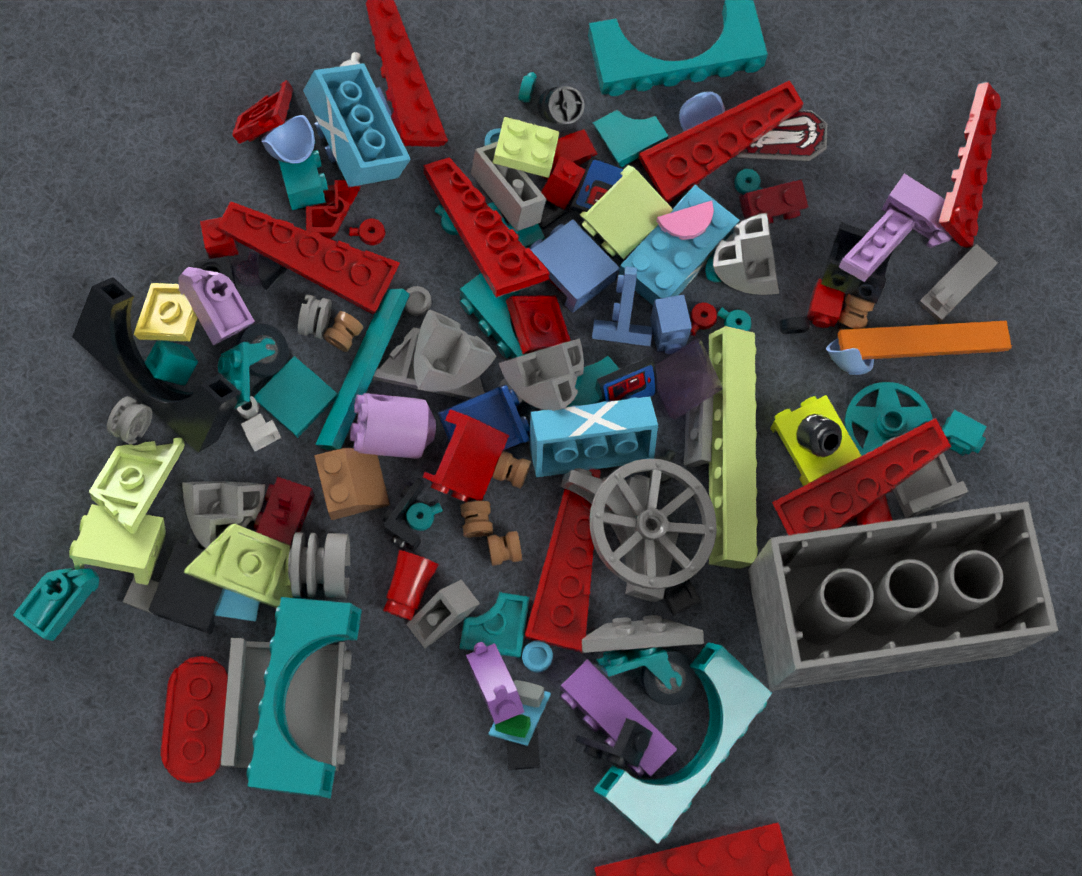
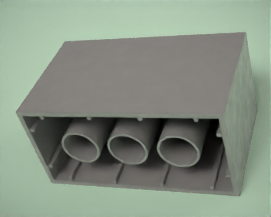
(900, 595)

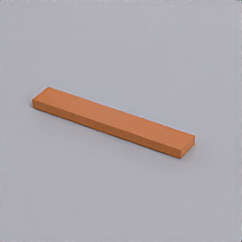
(927, 340)

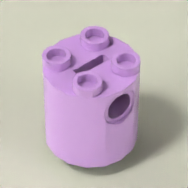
(392, 426)

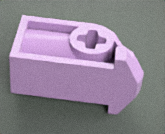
(921, 206)
(219, 313)

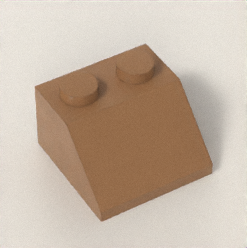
(351, 482)

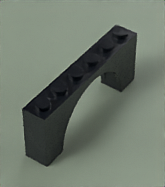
(108, 336)

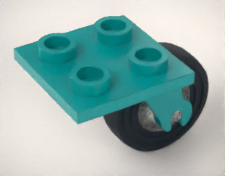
(257, 352)
(663, 675)

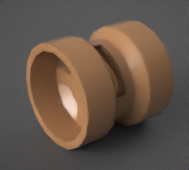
(855, 312)
(343, 331)
(518, 472)
(476, 519)
(504, 548)

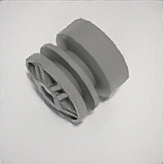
(319, 565)

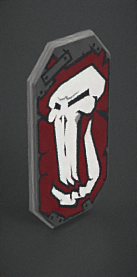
(796, 138)

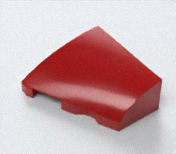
(328, 216)

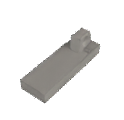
(957, 283)
(699, 434)

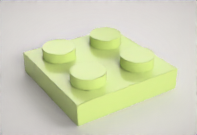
(526, 147)

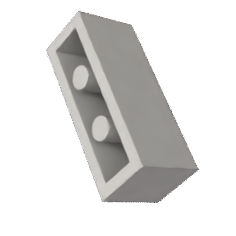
(508, 189)

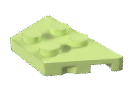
(134, 479)
(246, 565)

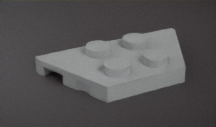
(400, 370)
(648, 633)

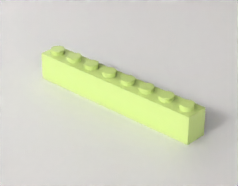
(734, 448)

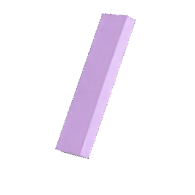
(877, 244)

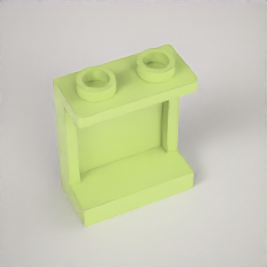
(625, 213)
(111, 546)

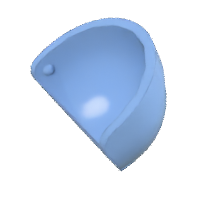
(700, 109)
(290, 141)
(849, 359)

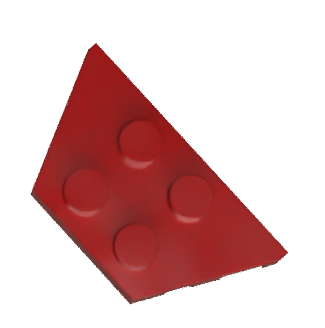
(264, 115)

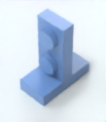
(622, 330)

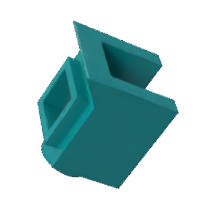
(964, 433)

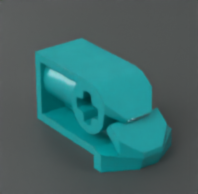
(49, 611)

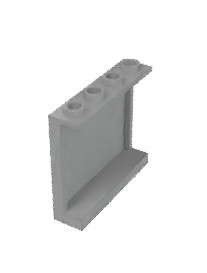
(311, 704)

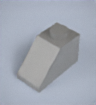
(442, 613)

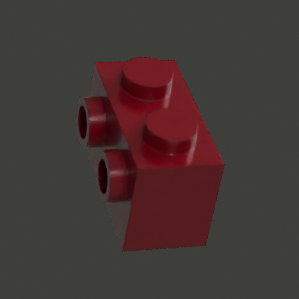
(776, 201)

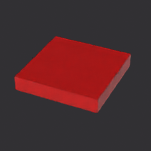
(537, 322)

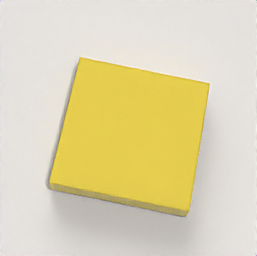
(166, 315)

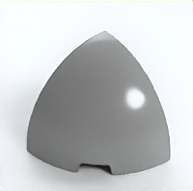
(748, 258)
(447, 355)
(547, 375)
(218, 504)

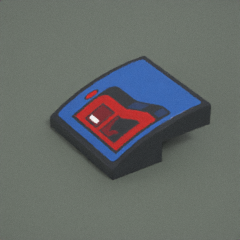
(595, 183)
(628, 382)

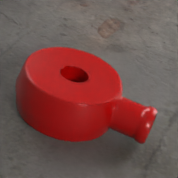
(363, 231)
(698, 321)

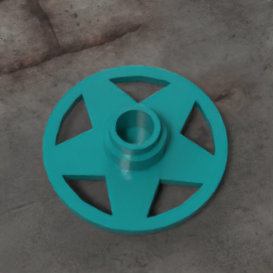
(887, 417)

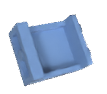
(575, 263)

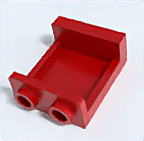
(468, 458)

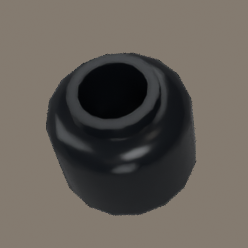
(819, 435)

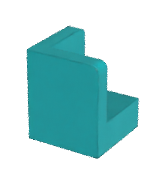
(171, 362)

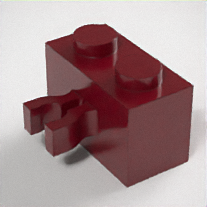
(285, 510)

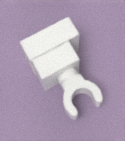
(256, 429)

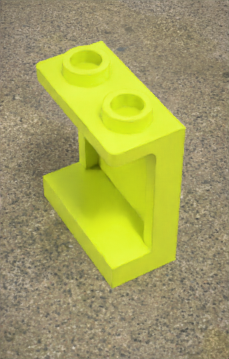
(810, 466)

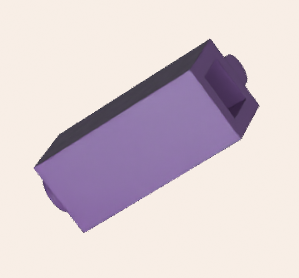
(494, 682)

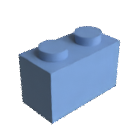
(670, 323)

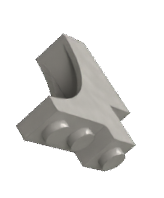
(585, 485)

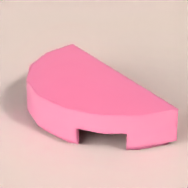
(687, 222)

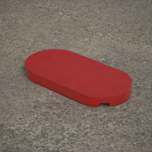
(194, 719)

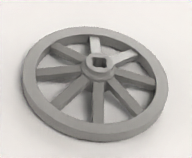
(658, 520)

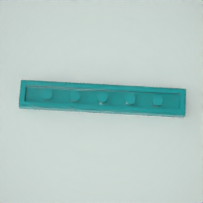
(362, 368)

